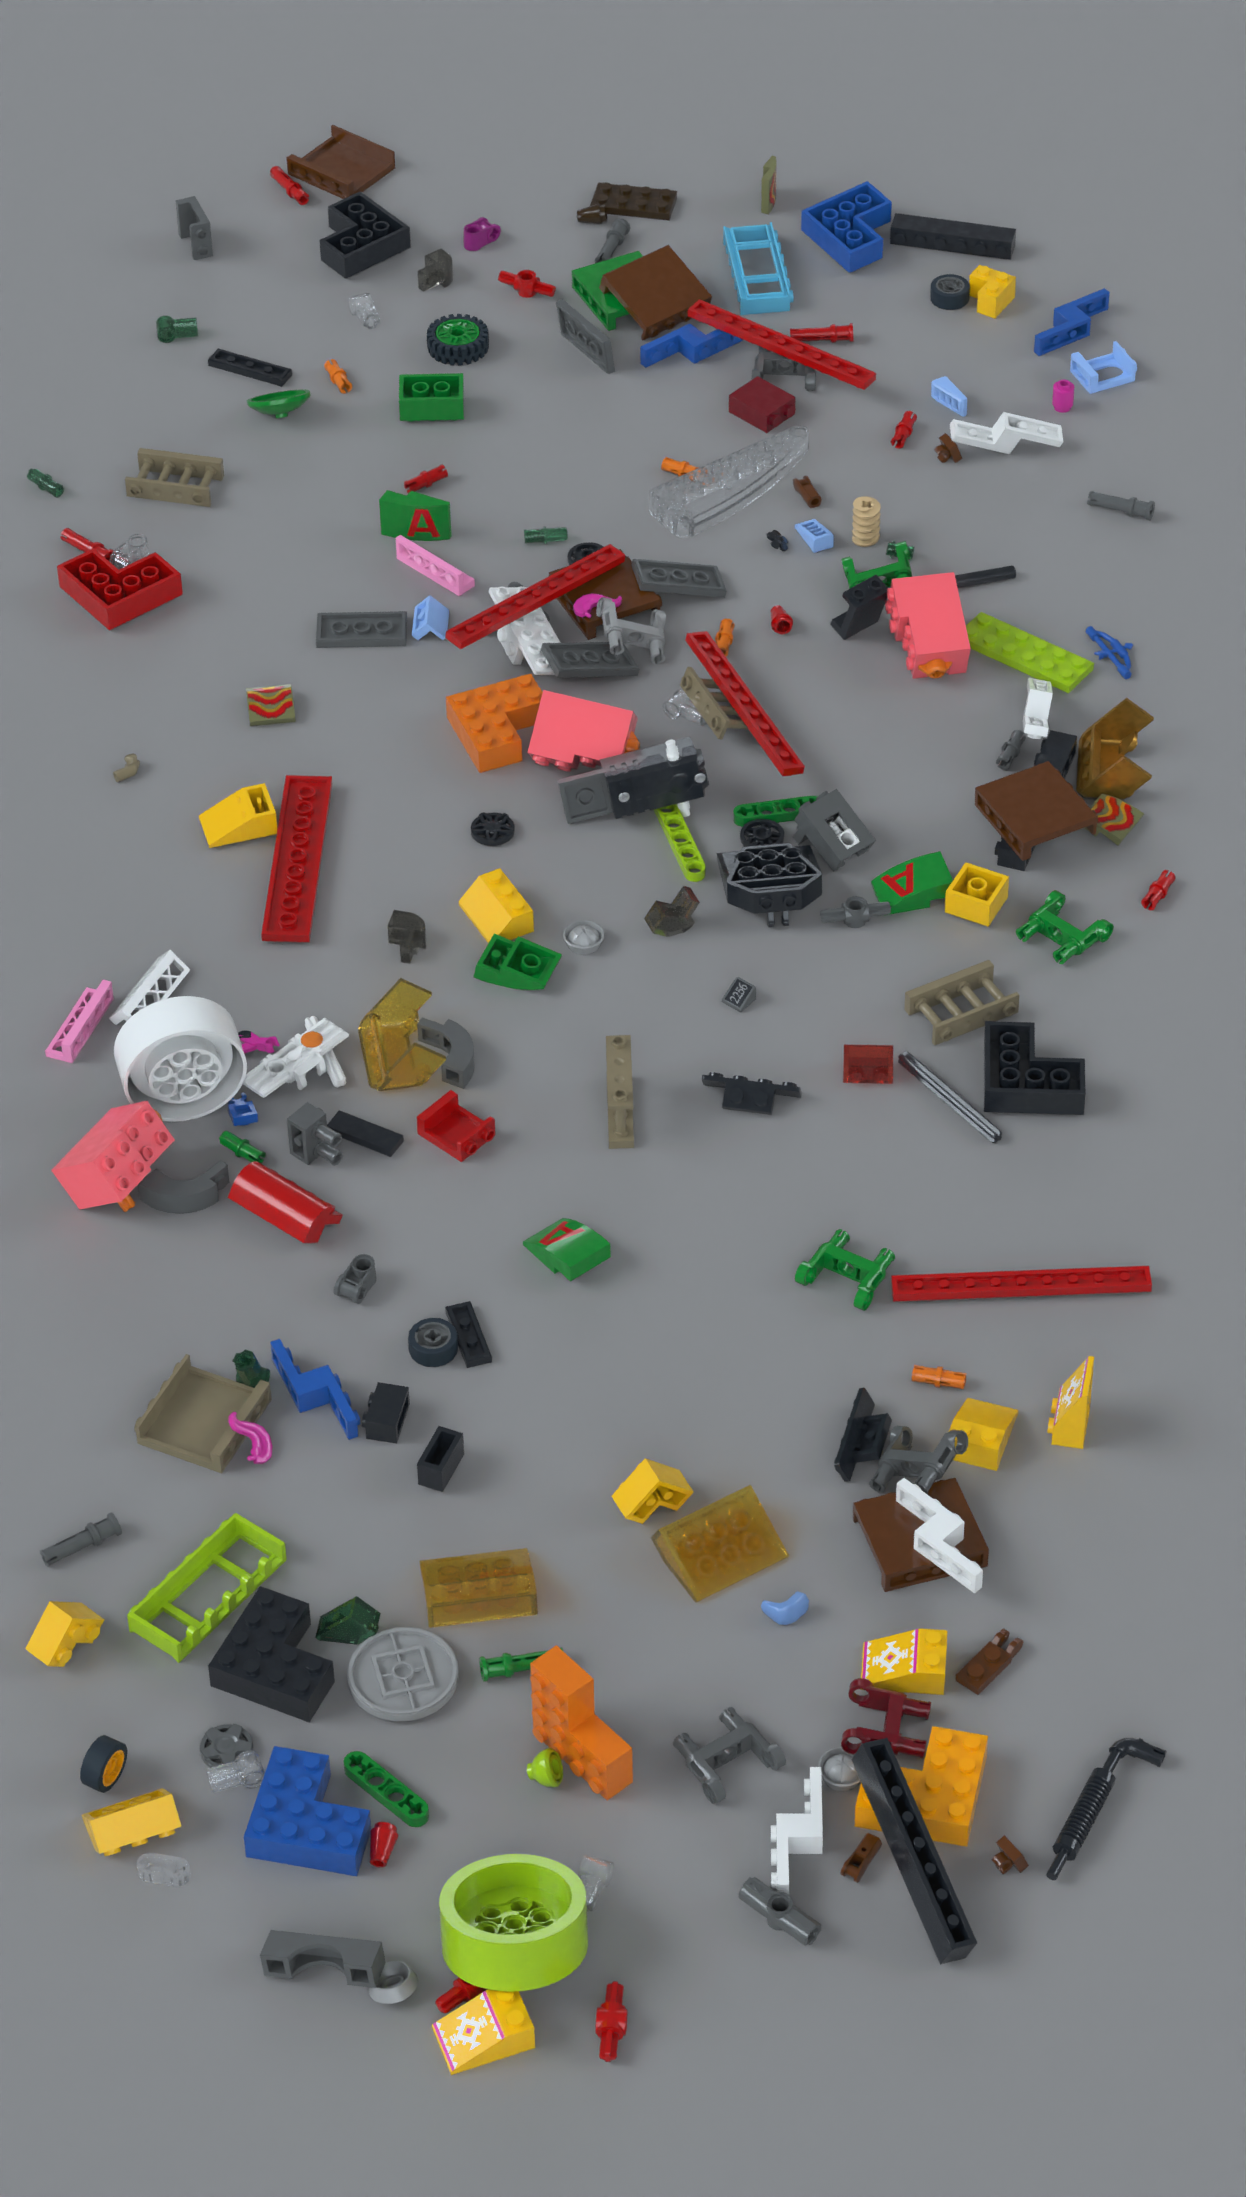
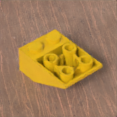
(240, 817)

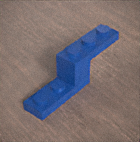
(1071, 322)
(688, 342)
(315, 1388)

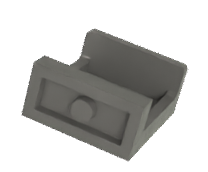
(194, 224)

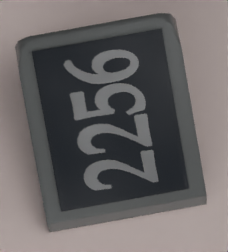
(740, 994)

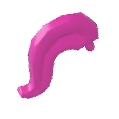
(584, 604)
(261, 1441)

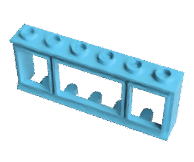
(755, 238)

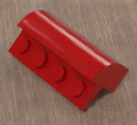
(282, 1203)

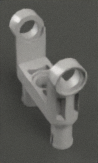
(618, 630)

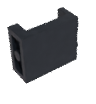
(864, 609)

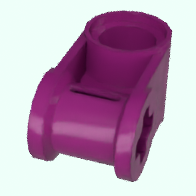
(480, 234)

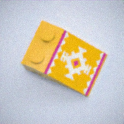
(1072, 1408)
(907, 1661)
(484, 2030)

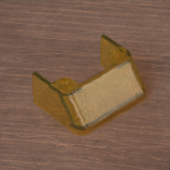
(386, 1044)

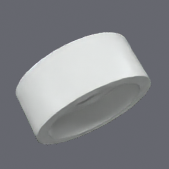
(180, 1057)

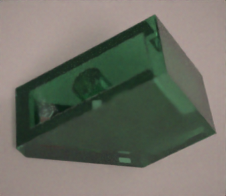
(349, 1623)

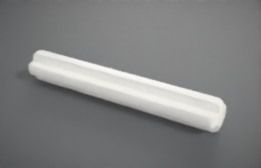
(332, 1065)

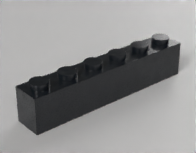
(953, 236)

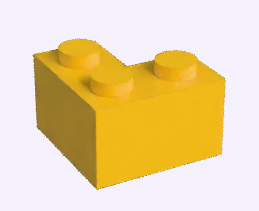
(992, 289)
(648, 1488)
(60, 1629)

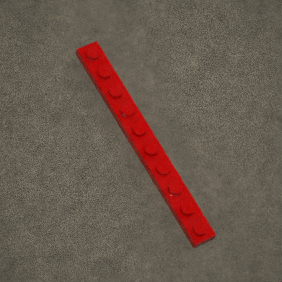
(782, 344)
(535, 596)
(745, 703)
(1021, 1283)

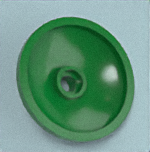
(279, 402)

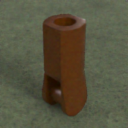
(807, 491)
(861, 1856)

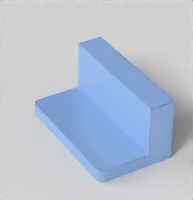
(430, 616)

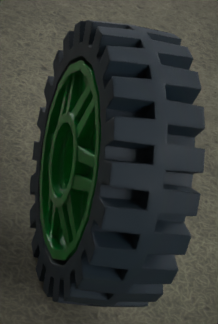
(457, 339)

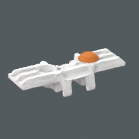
(295, 1059)

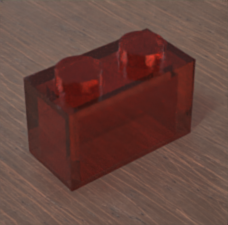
(868, 1064)

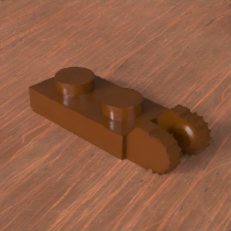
(988, 1662)

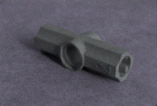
(769, 1903)

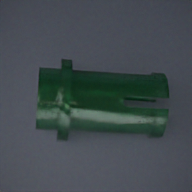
(891, 550)

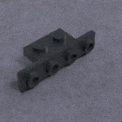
(750, 1095)
(863, 1436)

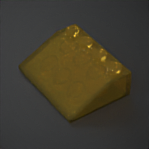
(720, 1544)
(478, 1587)

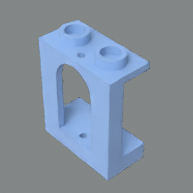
(1086, 370)

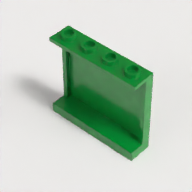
(587, 283)

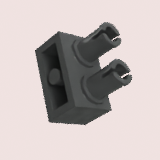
(312, 1137)

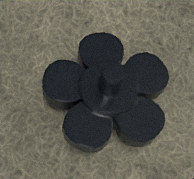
(777, 540)

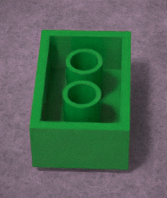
(431, 397)

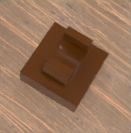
(947, 450)
(1008, 1856)

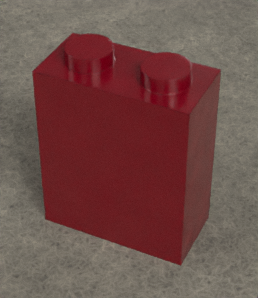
(762, 404)

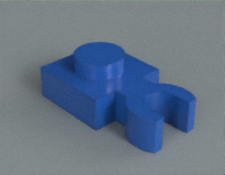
(242, 1111)

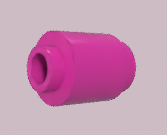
(1063, 396)

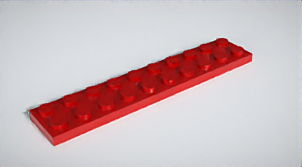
(297, 859)

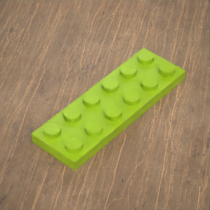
(1027, 652)

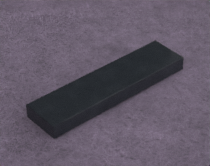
(250, 367)

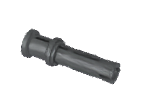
(614, 238)
(1130, 506)
(91, 1535)

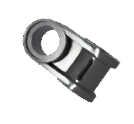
(357, 1278)

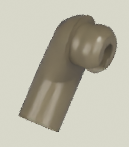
(129, 770)

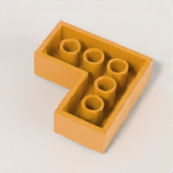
(944, 1788)

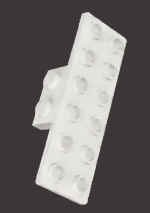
(525, 634)

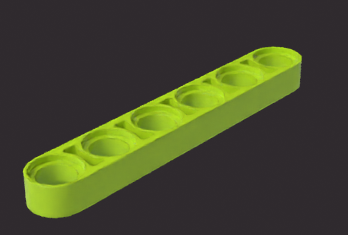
(681, 848)

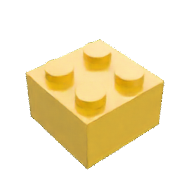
(976, 894)

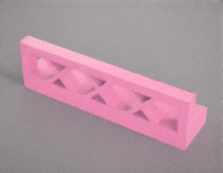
(433, 566)
(84, 1025)

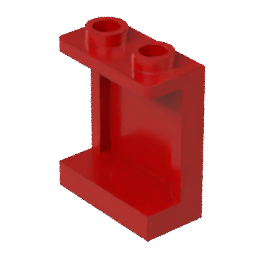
(454, 1127)

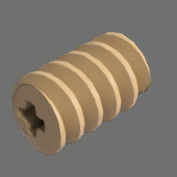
(866, 521)

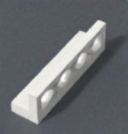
(149, 981)

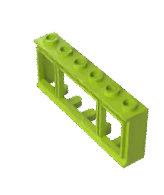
(192, 1567)

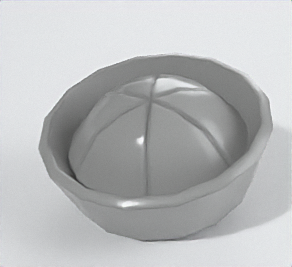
(583, 936)
(838, 1770)
(395, 1983)

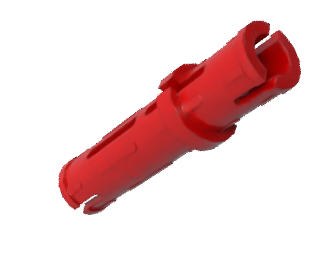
(292, 188)

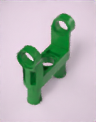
(892, 571)
(1072, 939)
(834, 1258)

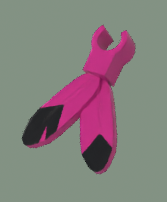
(253, 1042)

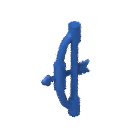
(1117, 647)

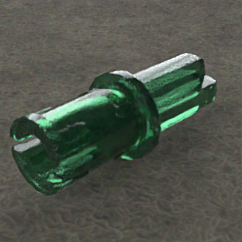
(45, 482)
(545, 534)

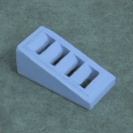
(949, 395)
(815, 535)

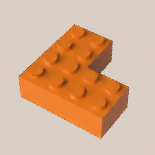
(489, 720)
(567, 1723)

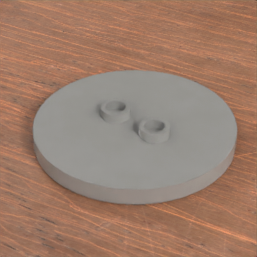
(402, 1674)

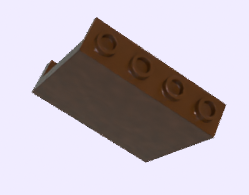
(343, 164)
(655, 290)
(613, 583)
(1033, 807)
(891, 1535)

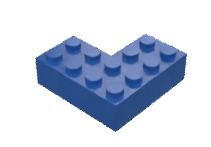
(846, 225)
(295, 1824)

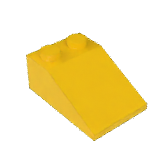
(987, 1432)

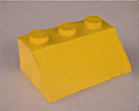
(497, 907)
(132, 1821)

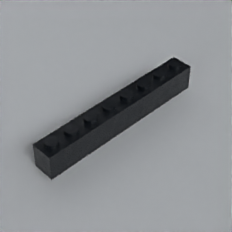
(1059, 751)
(914, 1851)

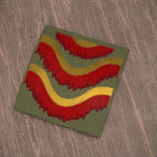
(768, 186)
(270, 705)
(1115, 817)

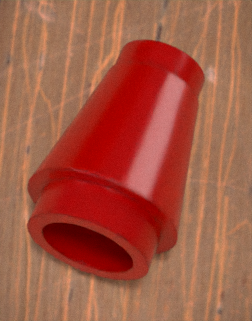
(780, 620)
(382, 1842)

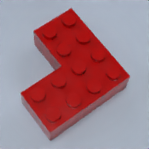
(119, 594)

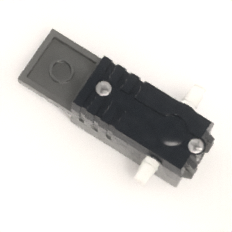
(637, 782)

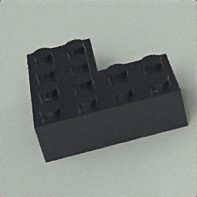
(362, 235)
(1025, 1083)
(263, 1662)

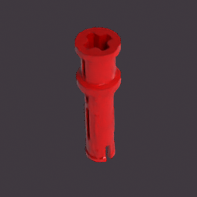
(830, 333)
(84, 544)

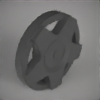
(224, 1744)

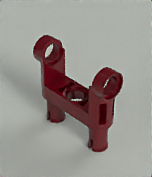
(895, 1705)

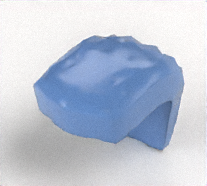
(787, 1611)

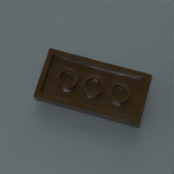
(635, 201)

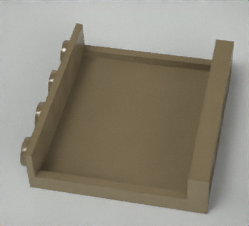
(193, 1416)

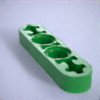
(775, 806)
(384, 1790)

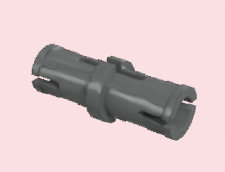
(1010, 749)

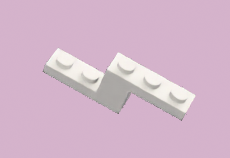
(1006, 433)
(1037, 708)
(939, 1535)
(797, 1832)

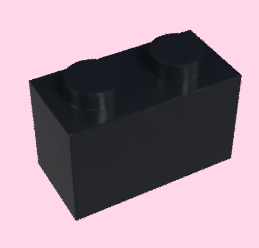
(386, 1412)
(440, 1458)

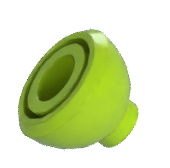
(546, 1768)

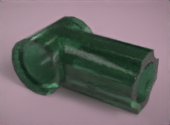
(171, 328)
(249, 1370)

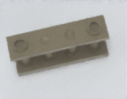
(177, 464)
(707, 703)
(955, 985)
(619, 1091)

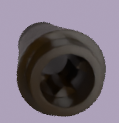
(593, 214)

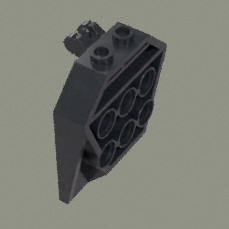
(771, 879)

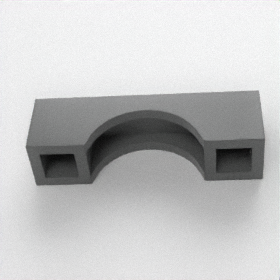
(291, 1952)

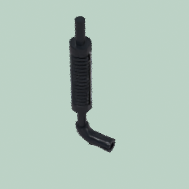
(1094, 1796)

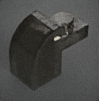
(437, 270)
(673, 918)
(408, 932)

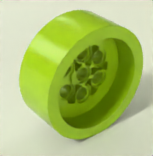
(513, 1922)

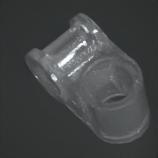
(130, 551)

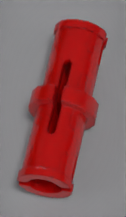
(904, 429)
(426, 478)
(1158, 890)

